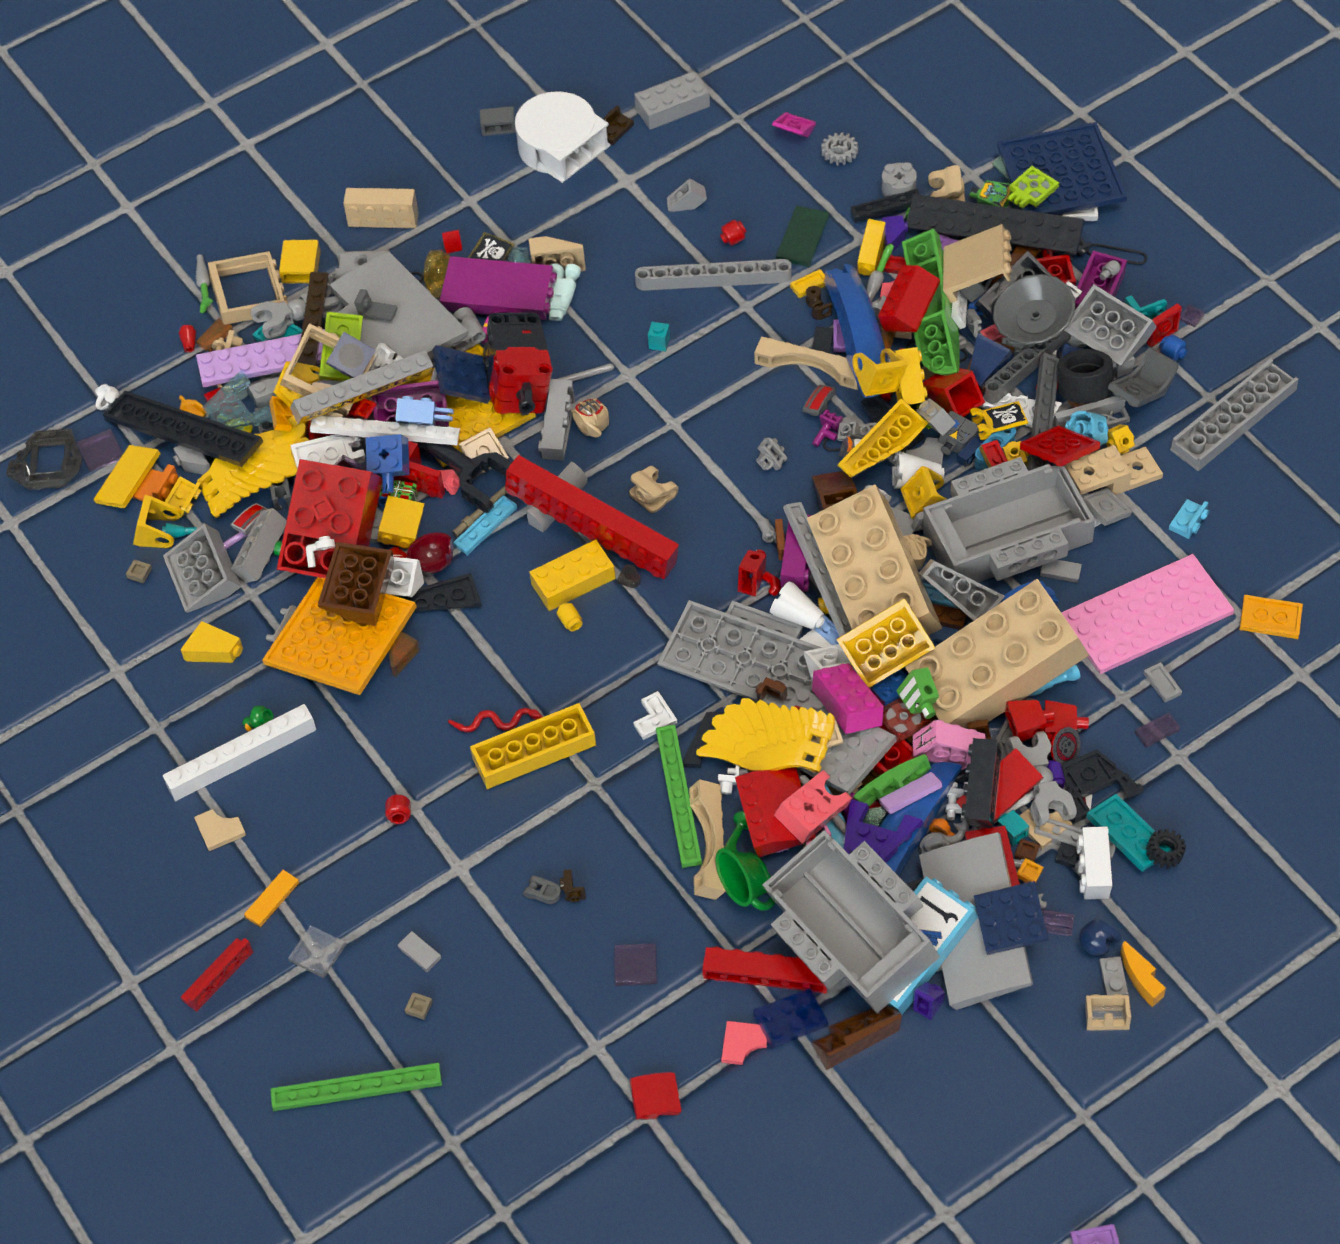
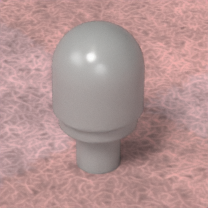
(1110, 270)

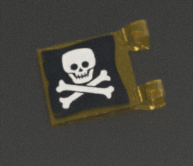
(491, 248)

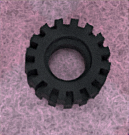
(1169, 839)

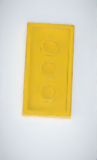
(127, 476)

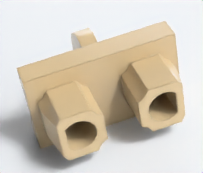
(232, 341)

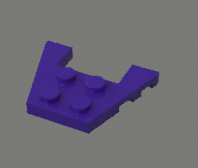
(881, 840)

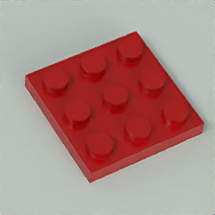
(1059, 445)

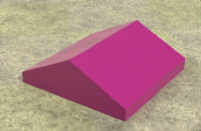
(794, 124)

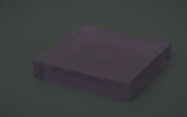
(100, 450)
(635, 964)

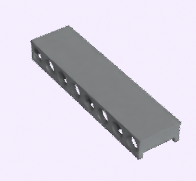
(1233, 416)

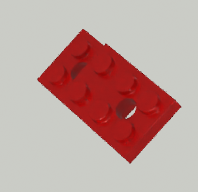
(426, 478)

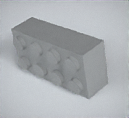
(672, 100)

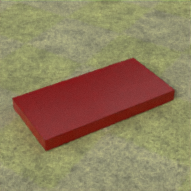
(1015, 780)

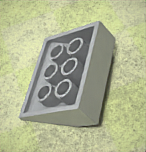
(1110, 325)
(201, 569)

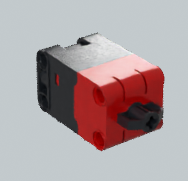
(517, 363)

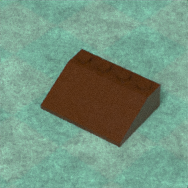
(357, 582)

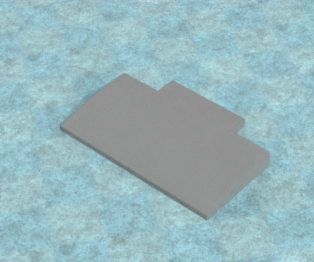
(420, 318)
(738, 650)
(968, 972)

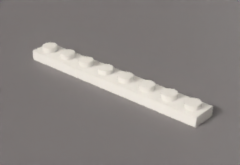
(375, 428)

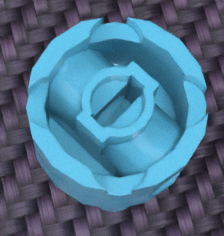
(1090, 425)

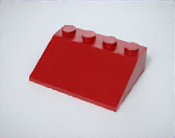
(761, 797)

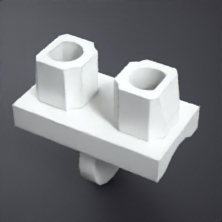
(727, 781)

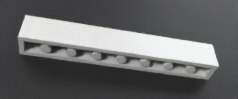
(239, 752)

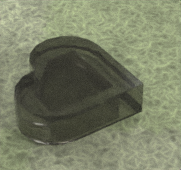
(629, 577)

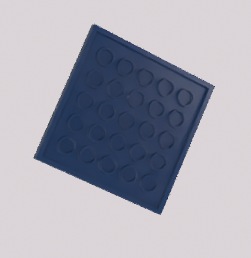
(1072, 157)

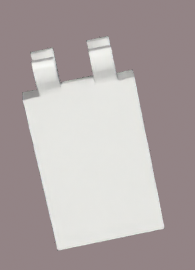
(328, 449)

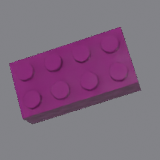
(1094, 269)
(794, 563)

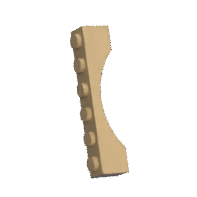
(777, 353)
(706, 803)

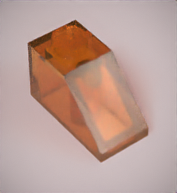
(402, 652)

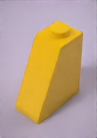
(872, 247)
(211, 645)

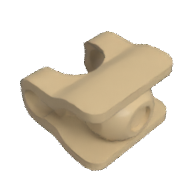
(950, 183)
(649, 492)

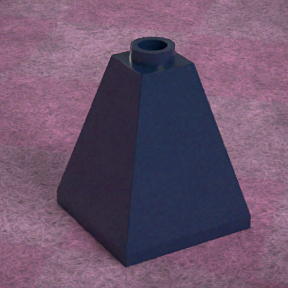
(988, 359)

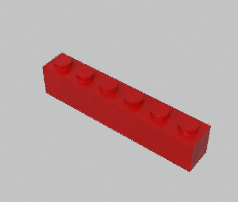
(759, 969)

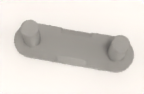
(287, 614)

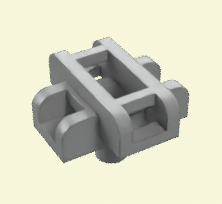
(766, 453)

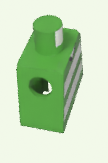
(919, 692)

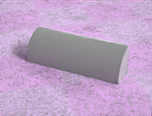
(572, 474)

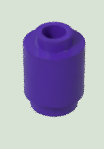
(1057, 771)

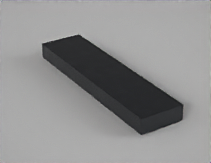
(883, 206)

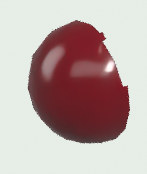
(432, 551)

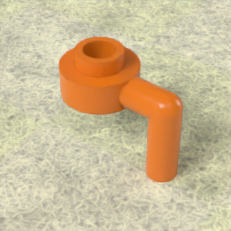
(942, 826)

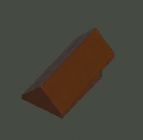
(856, 1035)

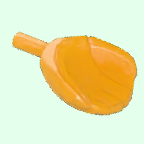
(192, 406)

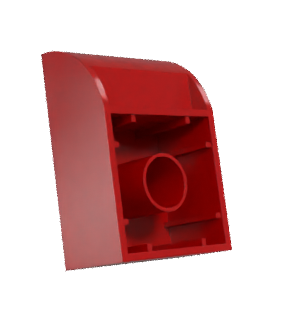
(355, 502)

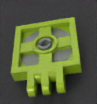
(1032, 188)

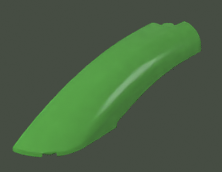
(938, 332)

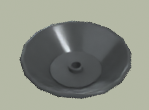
(1032, 297)

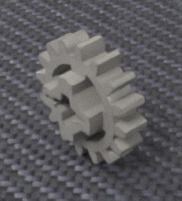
(839, 148)

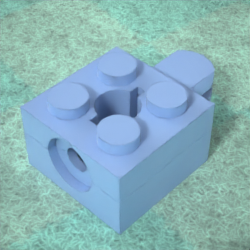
(420, 411)

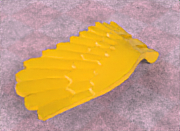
(266, 466)
(768, 736)

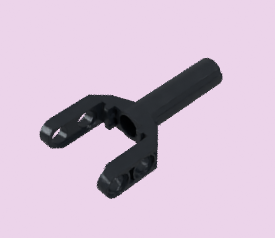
(469, 470)

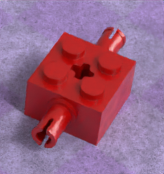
(1058, 266)

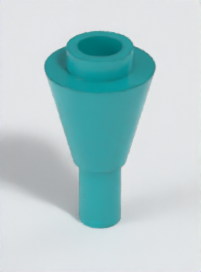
(177, 531)

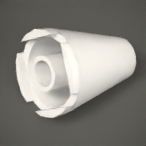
(908, 465)
(797, 608)

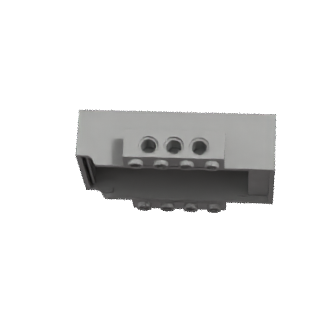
(1008, 520)
(851, 919)

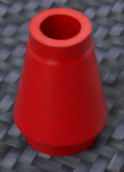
(188, 337)

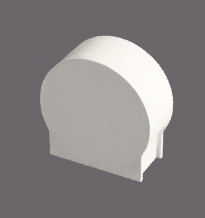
(559, 134)

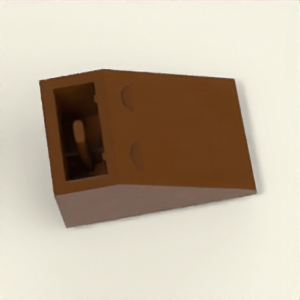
(833, 488)

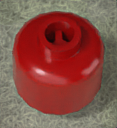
(733, 232)
(398, 809)

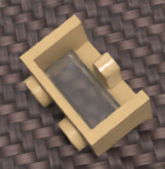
(1108, 1012)

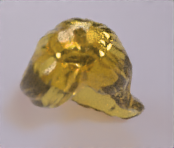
(435, 271)

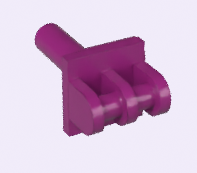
(829, 421)

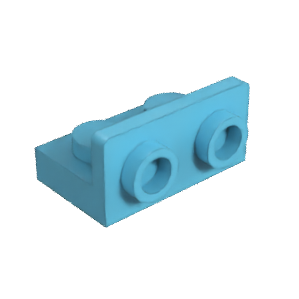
(1189, 518)

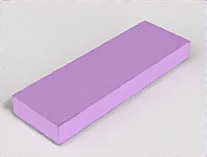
(910, 793)

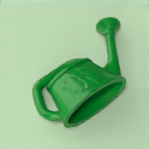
(742, 872)

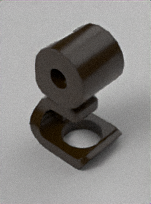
(814, 301)

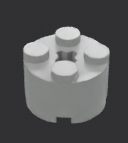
(898, 179)

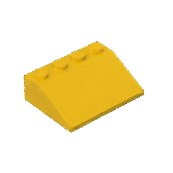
(886, 643)

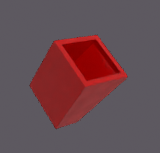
(955, 391)

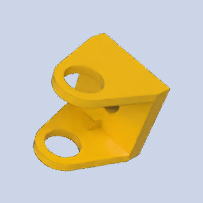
(300, 371)
(882, 377)
(922, 482)
(153, 510)

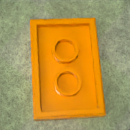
(1271, 616)

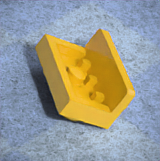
(182, 495)

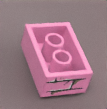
(945, 743)

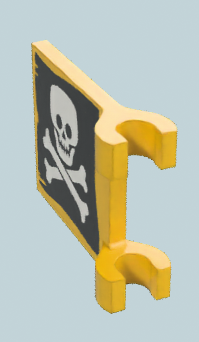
(998, 418)

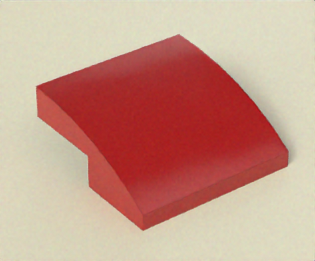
(655, 1095)

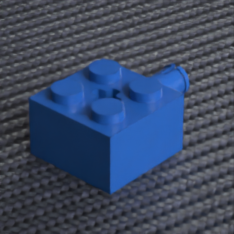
(387, 466)

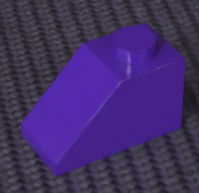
(895, 230)
(928, 1000)

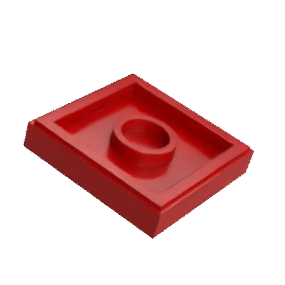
(1166, 323)

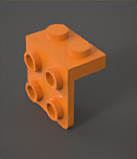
(157, 484)

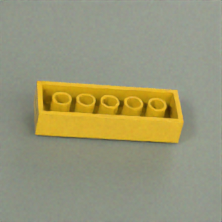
(533, 745)

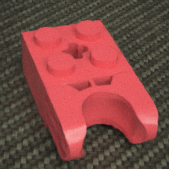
(811, 808)

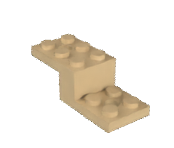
(1113, 470)

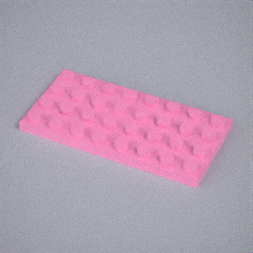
(1147, 613)

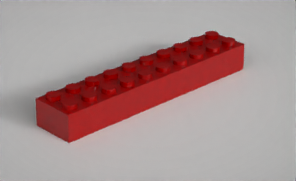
(591, 517)

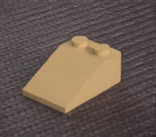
(556, 251)

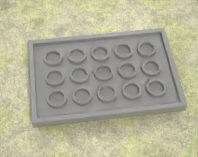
(855, 757)

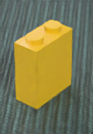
(299, 260)
(400, 522)

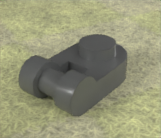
(549, 891)

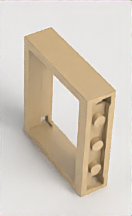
(241, 265)
(302, 387)

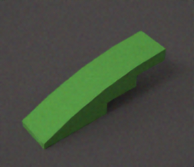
(893, 779)

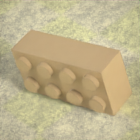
(381, 207)

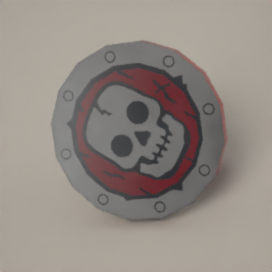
(1064, 745)

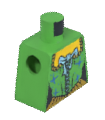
(992, 194)

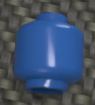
(1173, 347)

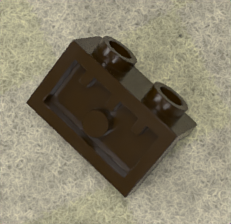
(618, 125)

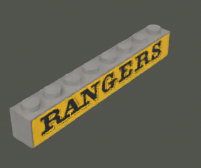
(361, 387)

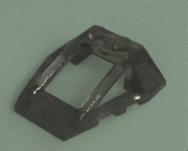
(27, 476)

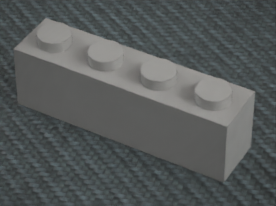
(259, 545)

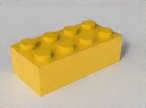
(572, 575)

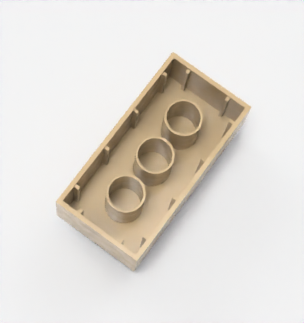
(870, 559)
(1001, 657)

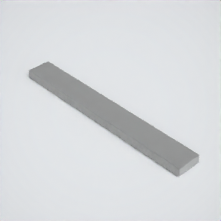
(798, 520)

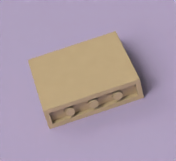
(976, 260)

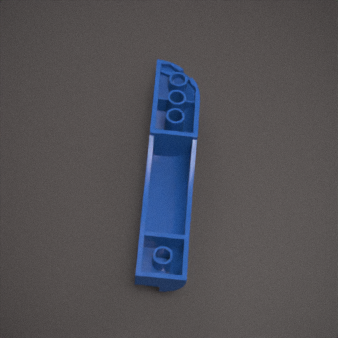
(855, 315)
(924, 808)

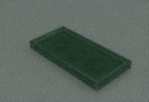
(803, 235)

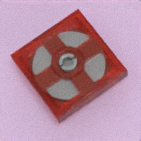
(901, 722)

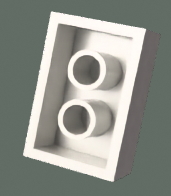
(1094, 863)

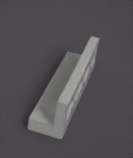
(1104, 407)

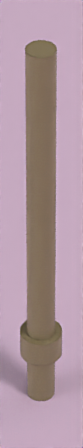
(469, 520)

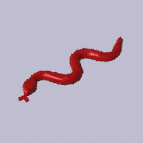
(533, 713)

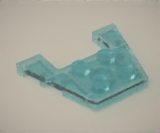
(229, 409)

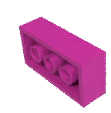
(847, 698)

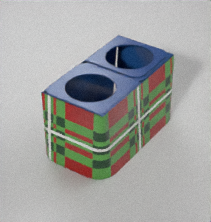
(402, 490)

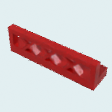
(217, 974)

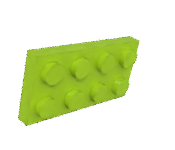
(337, 324)

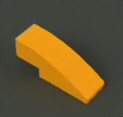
(1142, 975)

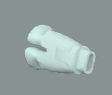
(563, 290)

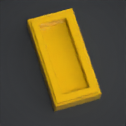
(813, 279)

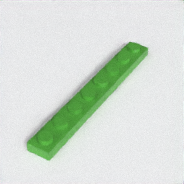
(678, 796)
(356, 1087)

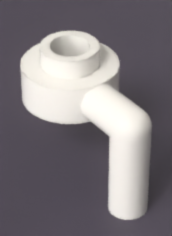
(323, 544)

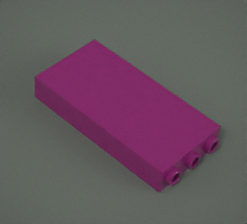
(498, 286)

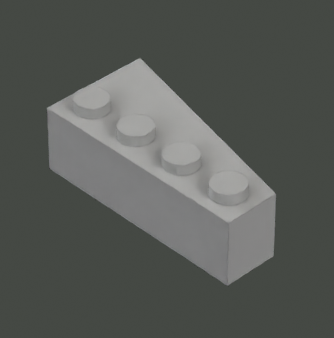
(557, 420)
(962, 591)

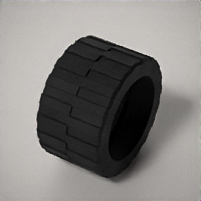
(1085, 376)

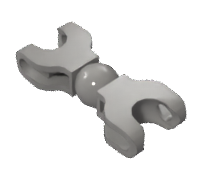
(281, 315)
(1047, 792)

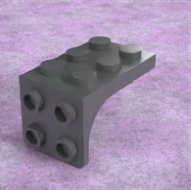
(1147, 381)

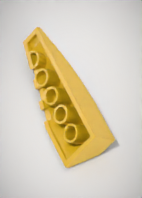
(887, 437)

